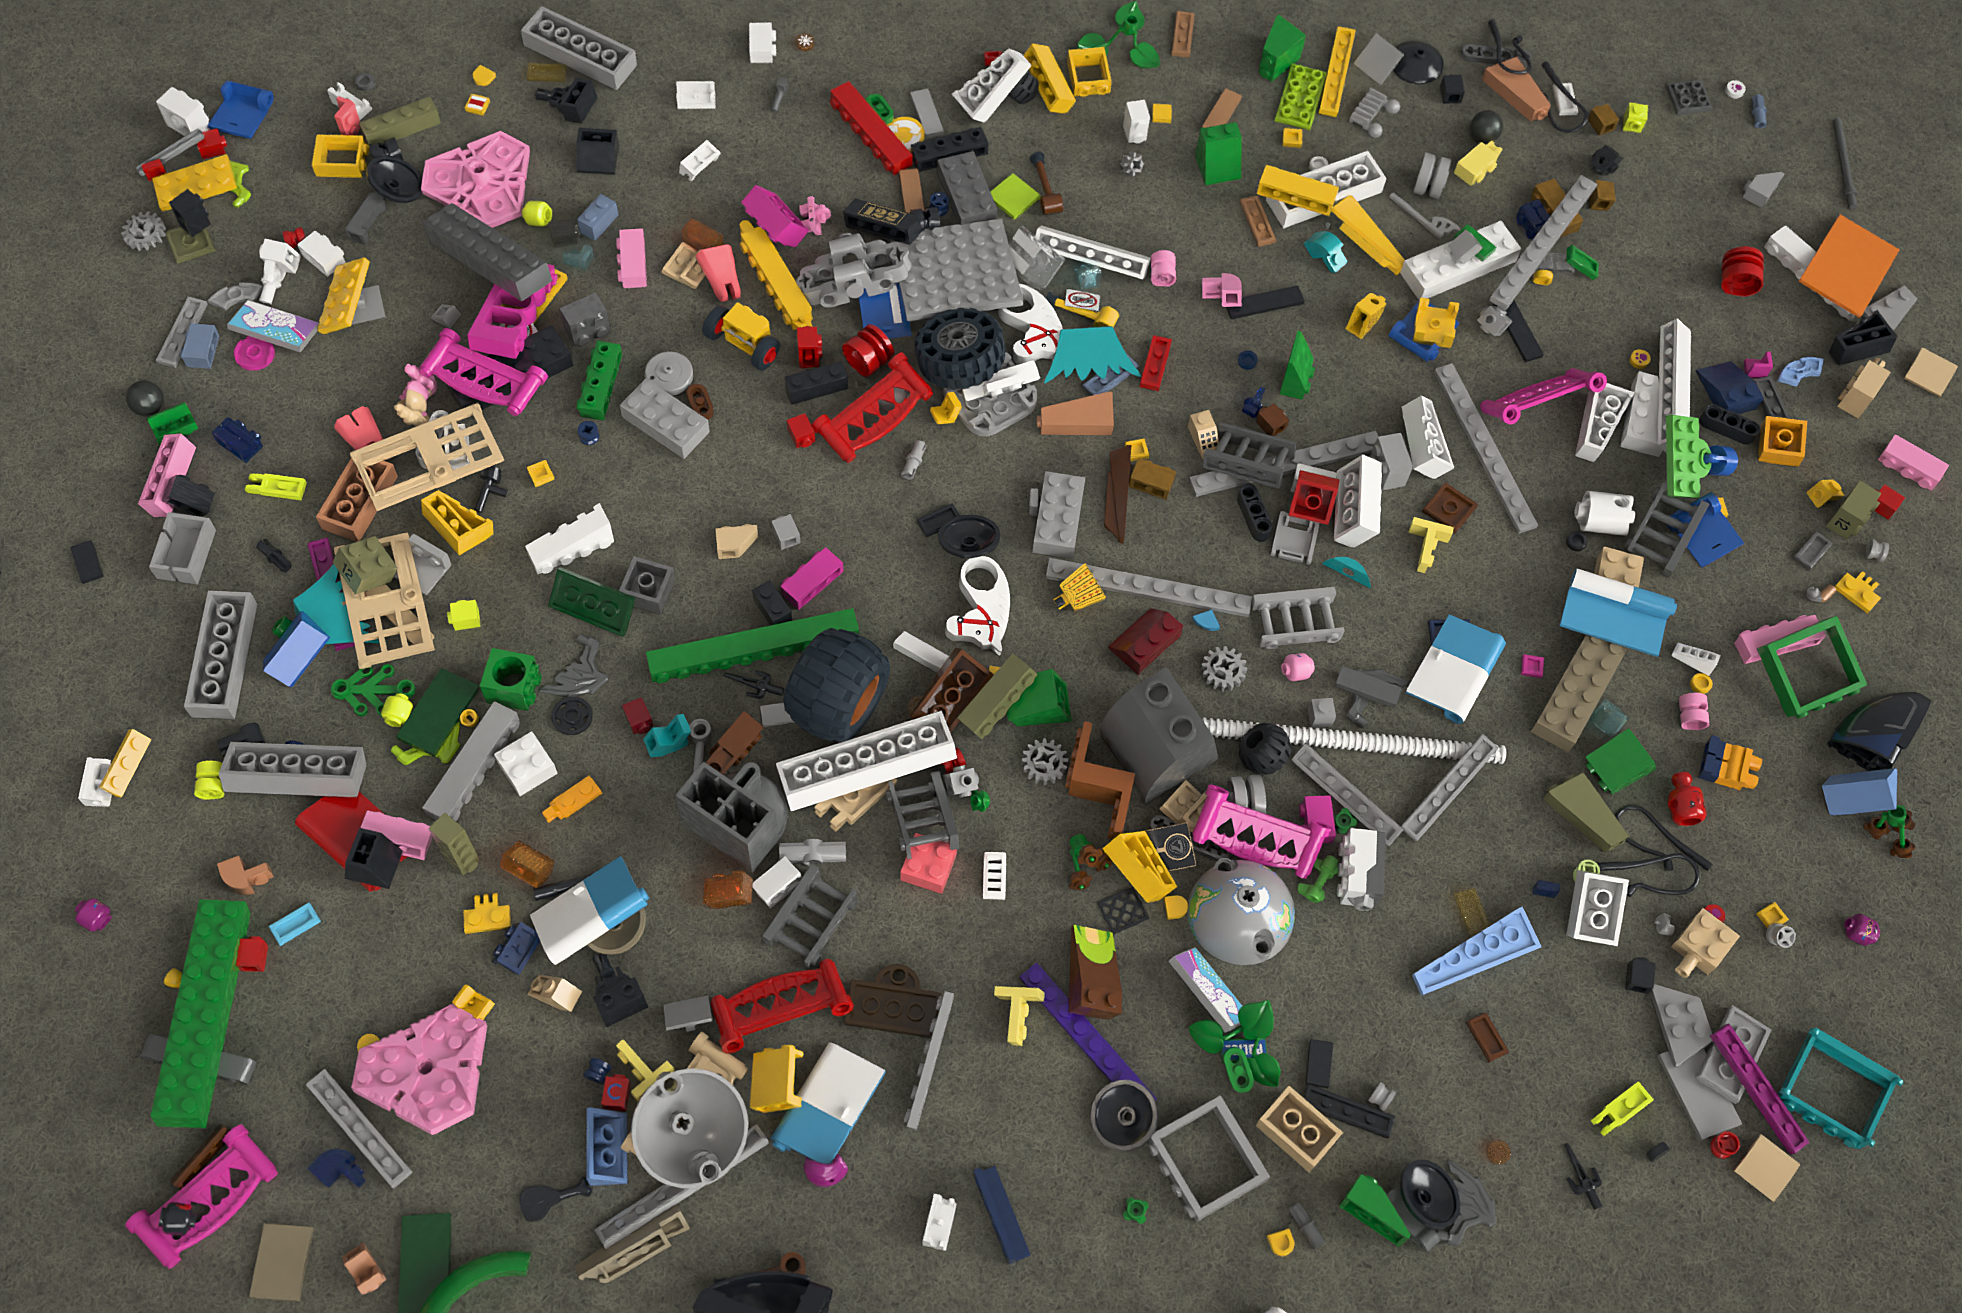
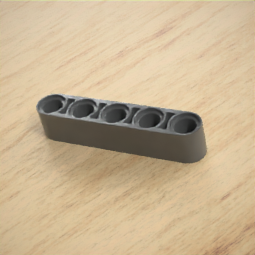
(231, 1066)

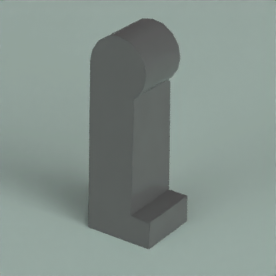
(365, 217)
(1422, 1235)

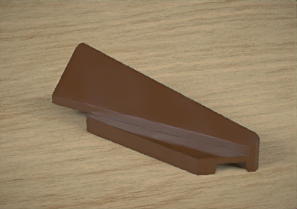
(1117, 492)

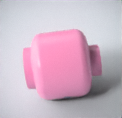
(1297, 667)

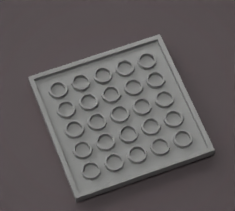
(960, 269)

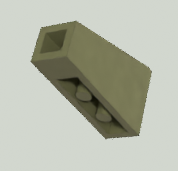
(1586, 811)

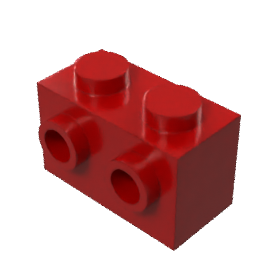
(809, 347)

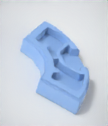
(1799, 369)

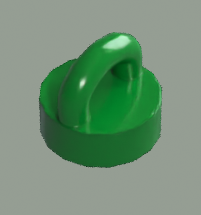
(281, 626)

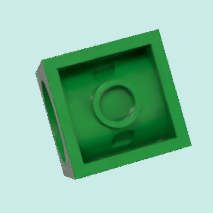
(502, 664)

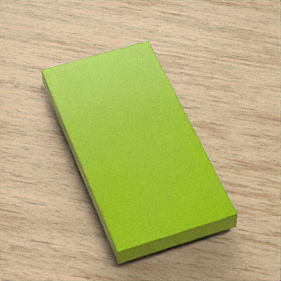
(1300, 96)

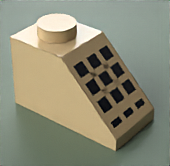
(1203, 431)

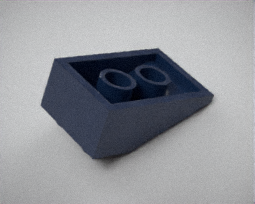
(1730, 387)

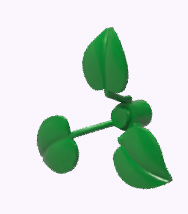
(1129, 19)
(1256, 1023)

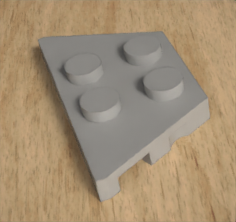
(1681, 1022)

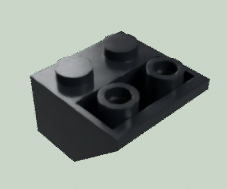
(597, 151)
(372, 859)

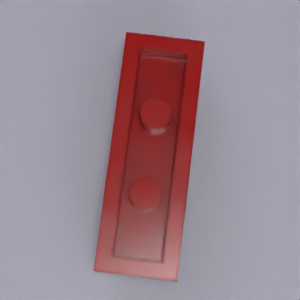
(1155, 363)

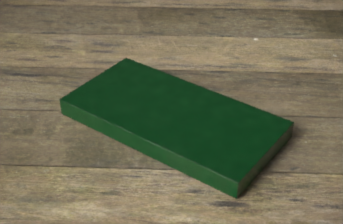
(591, 602)
(437, 712)
(423, 1258)

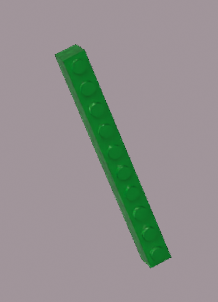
(744, 646)

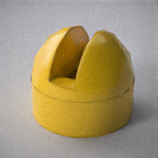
(465, 721)
(173, 978)

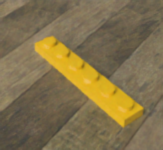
(1337, 71)

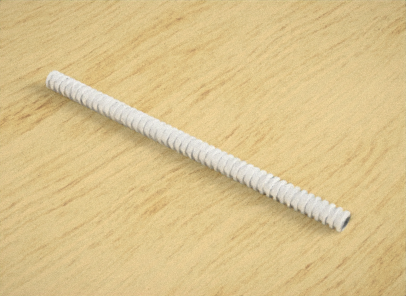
(1356, 740)

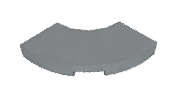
(240, 293)

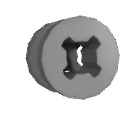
(1877, 550)
(1780, 935)
(1382, 1096)

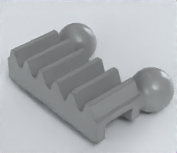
(1369, 108)

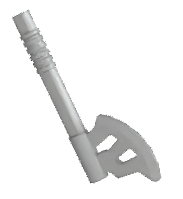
(1430, 226)

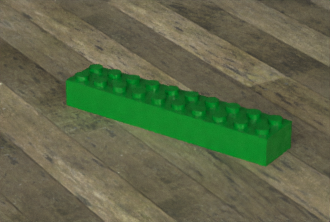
(200, 1015)

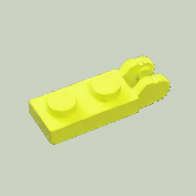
(277, 486)
(1624, 1107)

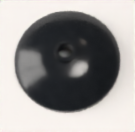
(1419, 63)
(394, 179)
(969, 536)
(1110, 1113)
(1429, 1194)

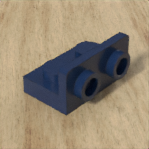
(517, 947)

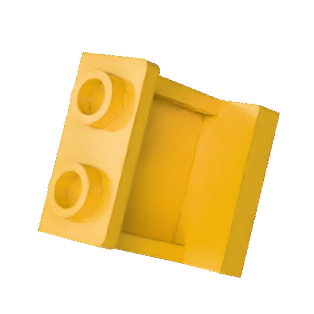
(774, 1079)

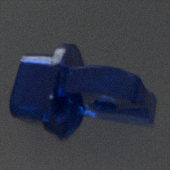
(1253, 405)

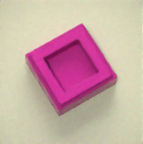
(1532, 666)

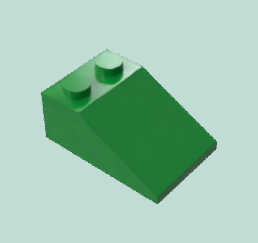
(1298, 369)
(1373, 1208)

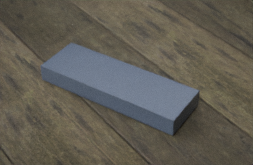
(1098, 385)

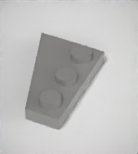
(1893, 306)

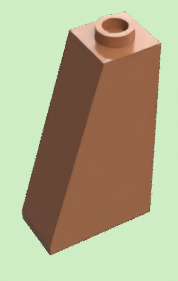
(1517, 89)
(1079, 417)

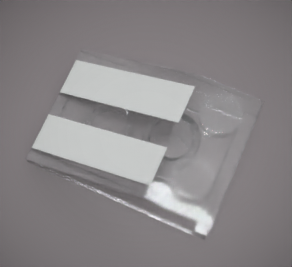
(1034, 259)

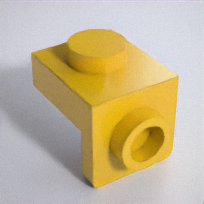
(948, 410)
(1825, 491)
(473, 1002)

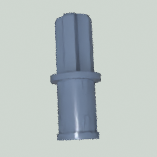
(1759, 111)

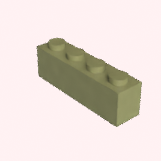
(400, 122)
(997, 696)
(454, 844)

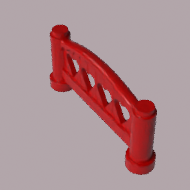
(902, 377)
(734, 1025)

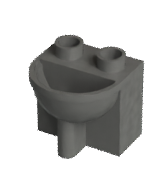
(734, 812)

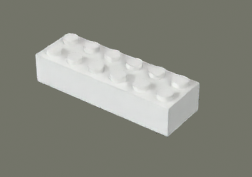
(1353, 176)
(1439, 271)

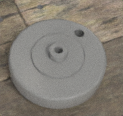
(670, 372)

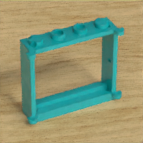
(1857, 1063)

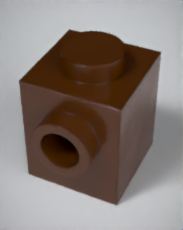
(1272, 420)

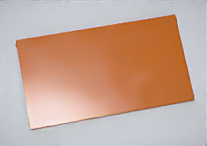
(1849, 266)

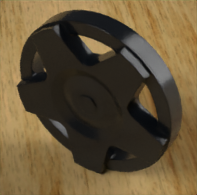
(572, 716)

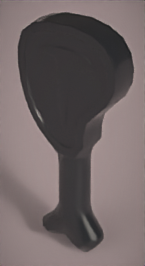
(538, 1199)

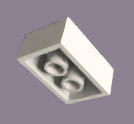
(1597, 908)

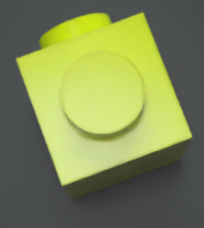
(1635, 117)
(464, 615)

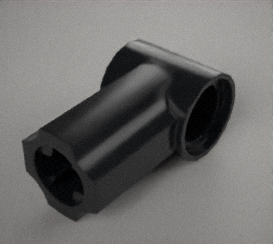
(248, 733)

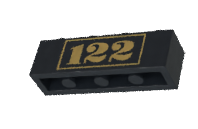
(882, 221)

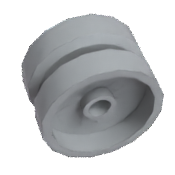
(1432, 176)
(1247, 793)

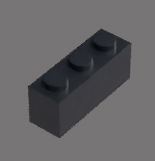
(816, 382)

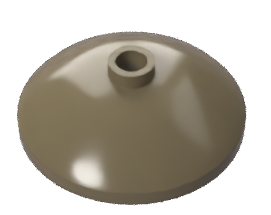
(621, 938)

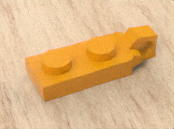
(572, 799)

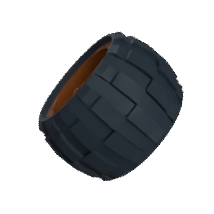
(836, 685)

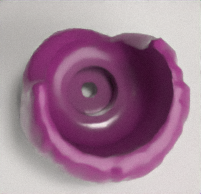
(825, 1174)

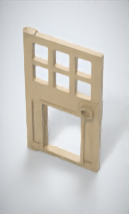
(431, 450)
(390, 602)

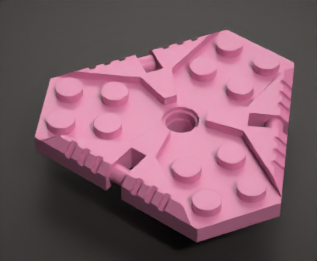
(487, 181)
(425, 1069)

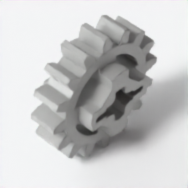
(153, 230)
(1218, 674)
(1048, 752)

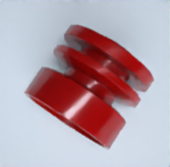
(1742, 271)
(868, 350)

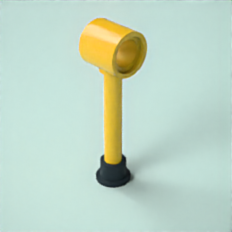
(1104, 318)

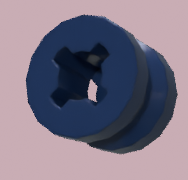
(941, 201)
(586, 437)
(597, 1070)

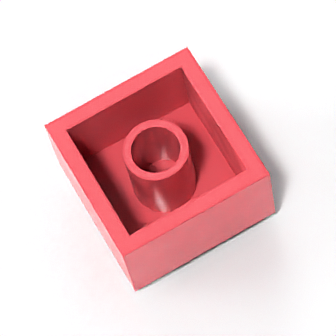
(929, 865)

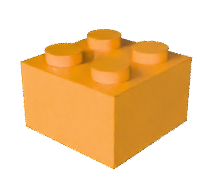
(1782, 441)

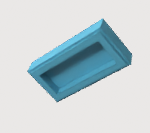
(294, 923)

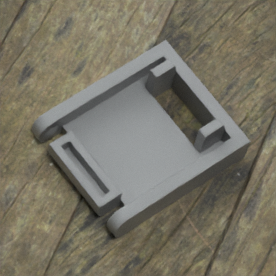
(1292, 542)

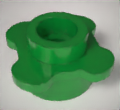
(979, 800)
(1350, 821)
(1133, 1203)

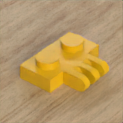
(1858, 591)
(486, 915)

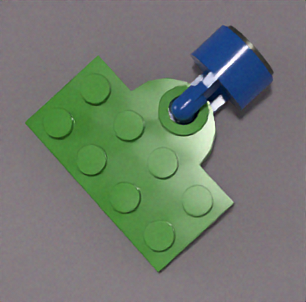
(1692, 458)

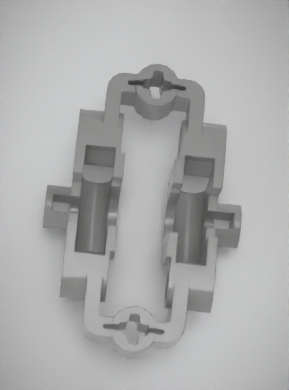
(855, 275)

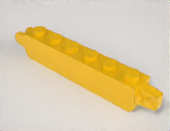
(775, 275)

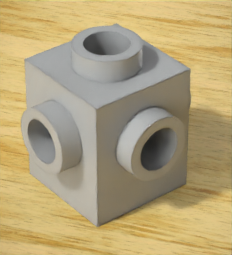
(1494, 320)
(961, 781)

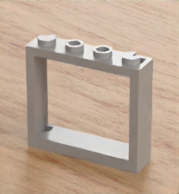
(1239, 1140)

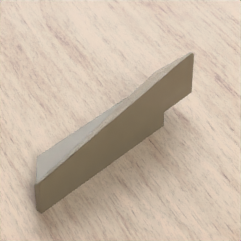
(634, 1249)

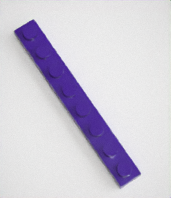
(1079, 1028)

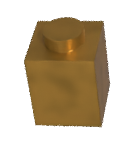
(1603, 119)
(1603, 196)

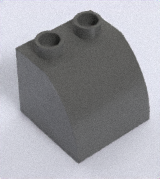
(1158, 735)

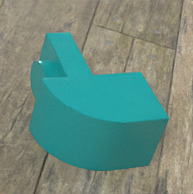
(1326, 246)
(668, 739)

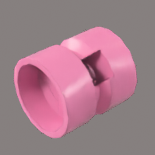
(1163, 268)
(1694, 711)

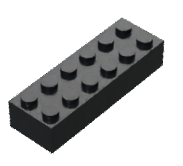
(540, 349)

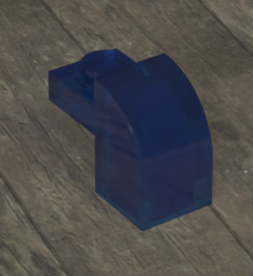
(333, 1164)

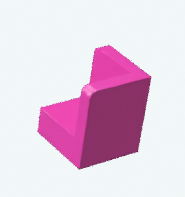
(1759, 367)

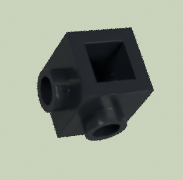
(1606, 160)

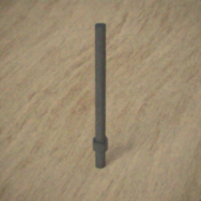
(1850, 190)

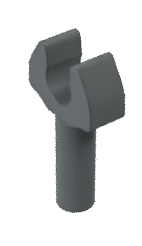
(782, 88)

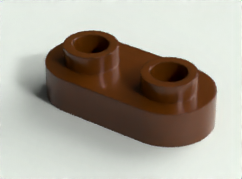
(700, 403)

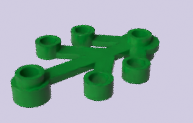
(369, 689)

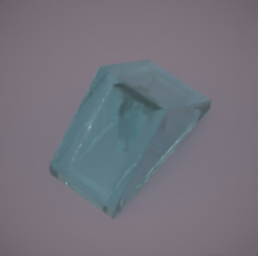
(1087, 276)

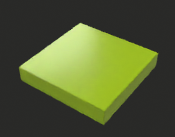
(1014, 196)

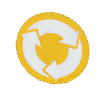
(907, 130)

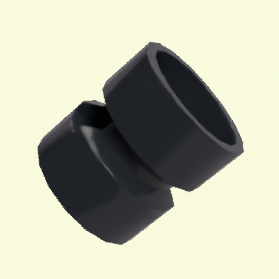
(389, 148)
(928, 218)

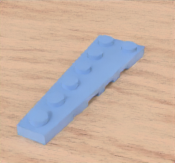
(1493, 946)

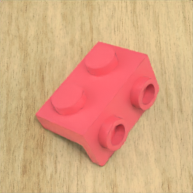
(347, 117)

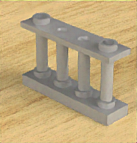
(1303, 599)

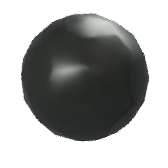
(1486, 126)
(144, 398)

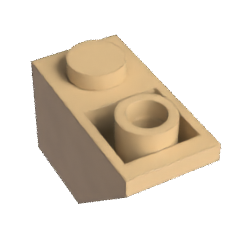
(735, 540)
(555, 992)

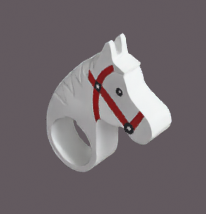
(1039, 324)
(989, 619)

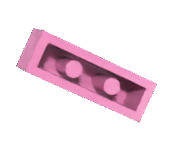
(631, 258)
(1913, 462)
(407, 835)

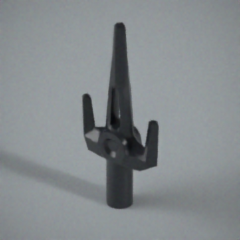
(761, 685)
(1586, 1185)

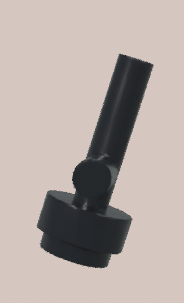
(490, 475)

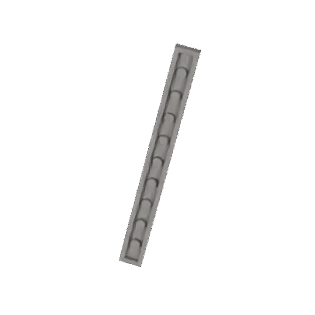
(1543, 242)
(1485, 448)
(1310, 456)
(1156, 588)

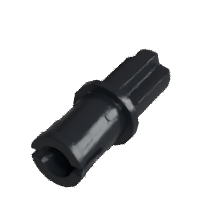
(274, 555)

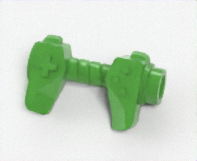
(1326, 869)

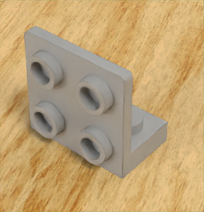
(429, 562)

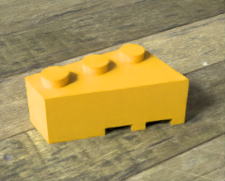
(455, 523)
(1141, 865)

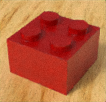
(1314, 497)

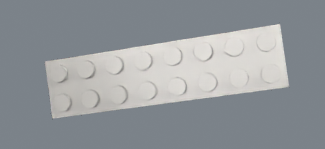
(866, 760)

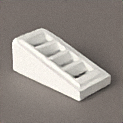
(1697, 658)
(994, 857)

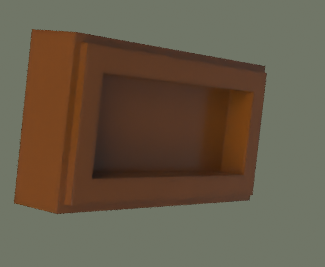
(1487, 1037)

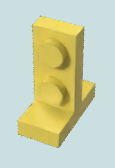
(1432, 534)
(1019, 1009)
(640, 1070)

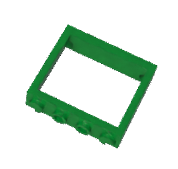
(1781, 682)

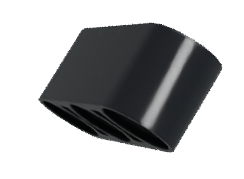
(1729, 424)
(1254, 504)

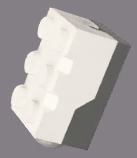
(1362, 868)

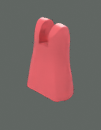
(720, 271)
(362, 431)

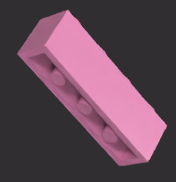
(171, 460)
(1749, 641)

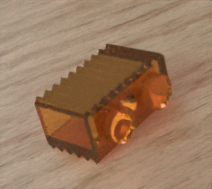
(700, 236)
(527, 864)
(727, 890)

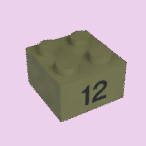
(1854, 510)
(365, 565)

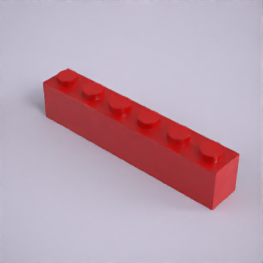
(870, 128)

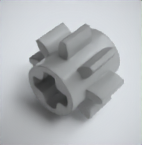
(1132, 163)

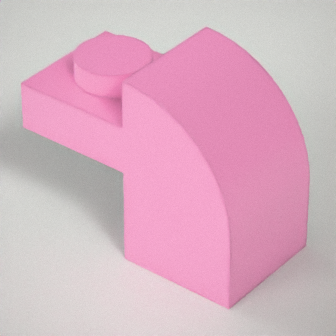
(1225, 287)

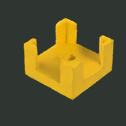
(1435, 324)

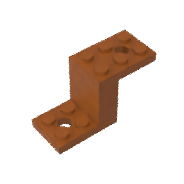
(1099, 782)

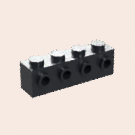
(928, 152)

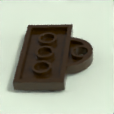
(893, 1004)

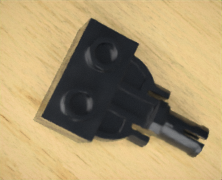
(571, 101)
(617, 995)

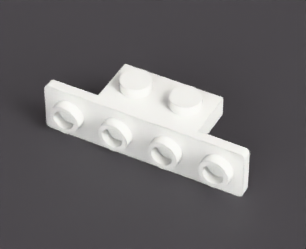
(1005, 379)

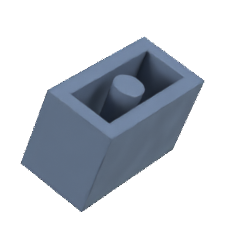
(597, 217)
(199, 346)

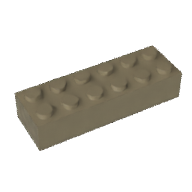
(1578, 692)

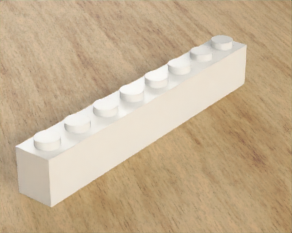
(1673, 375)

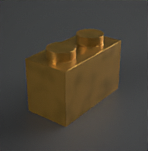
(1152, 478)

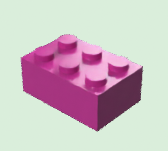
(774, 216)

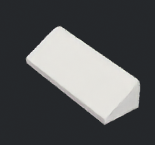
(920, 651)

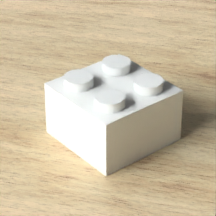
(182, 112)
(525, 763)

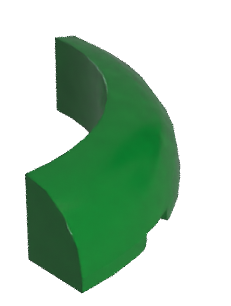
(471, 1274)

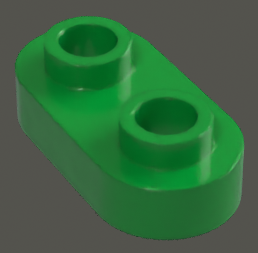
(882, 107)
(1238, 1068)

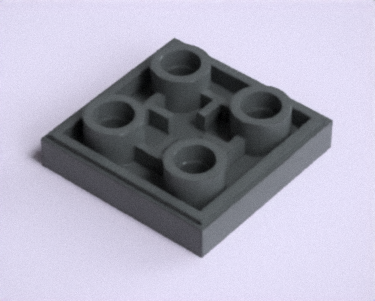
(1689, 97)

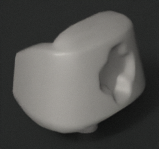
(1663, 924)

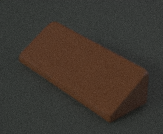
(200, 1157)

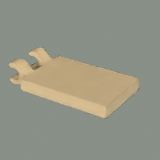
(853, 804)

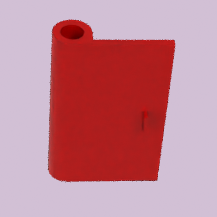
(334, 825)

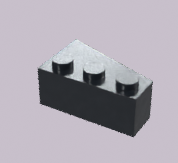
(1864, 340)

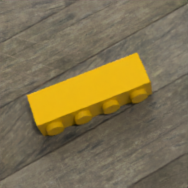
(1051, 80)
(1297, 190)

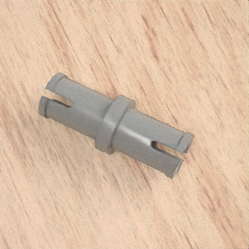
(913, 460)

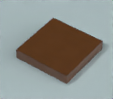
(1450, 507)

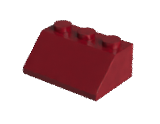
(1146, 639)

